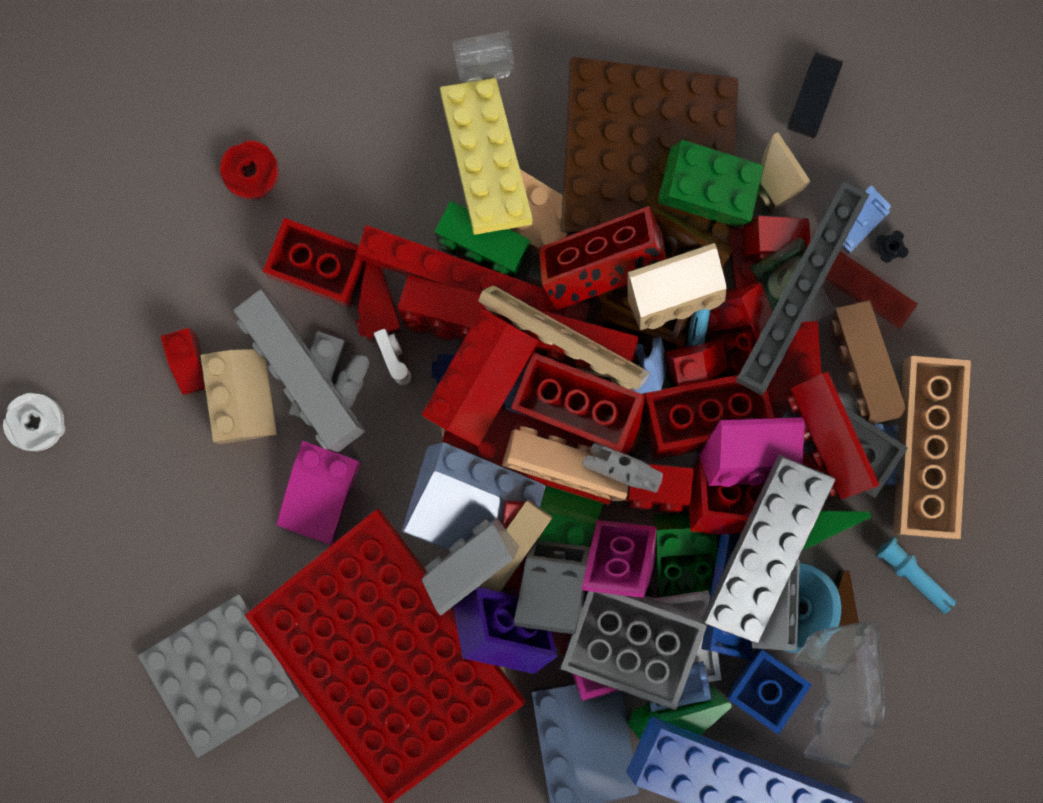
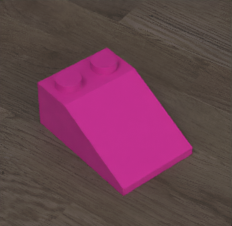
(318, 492)
(620, 559)

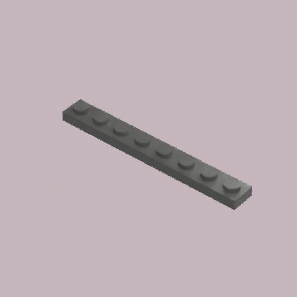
(802, 288)

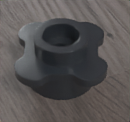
(887, 254)

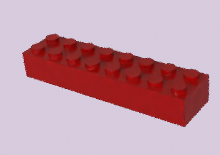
(452, 311)

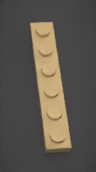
(553, 332)

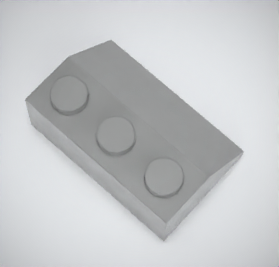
(468, 564)

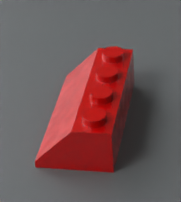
(480, 377)
(580, 403)
(832, 436)

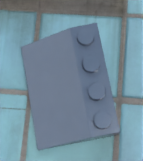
(459, 493)
(583, 745)

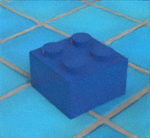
(768, 690)

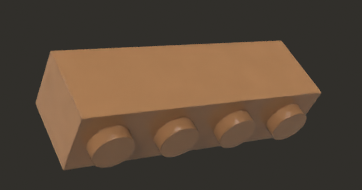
(867, 363)

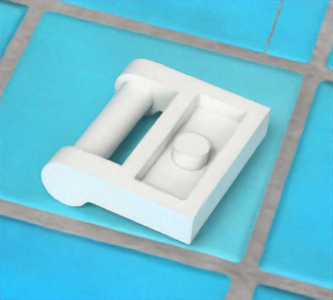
(391, 350)

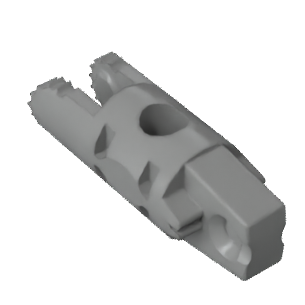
(350, 381)
(622, 468)

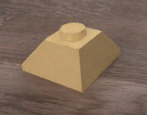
(781, 175)

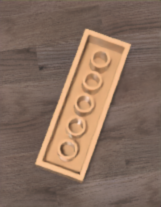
(936, 434)

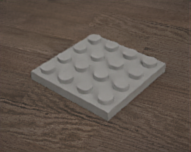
(218, 676)

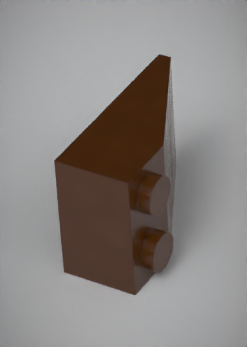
(683, 237)

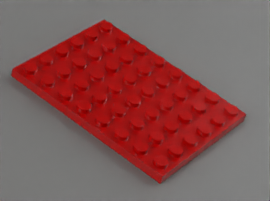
(381, 659)

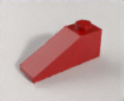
(376, 305)

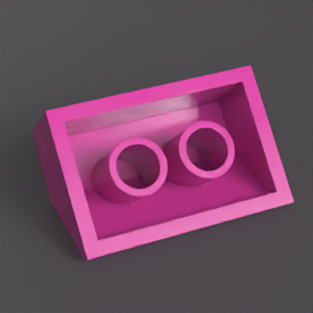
(748, 449)

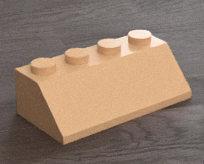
(558, 463)

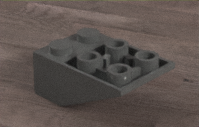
(552, 587)

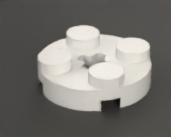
(18, 417)

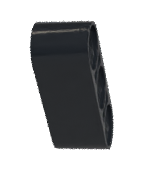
(815, 95)

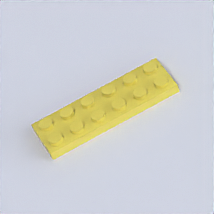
(485, 156)

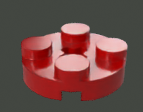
(243, 155)

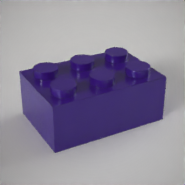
(490, 636)

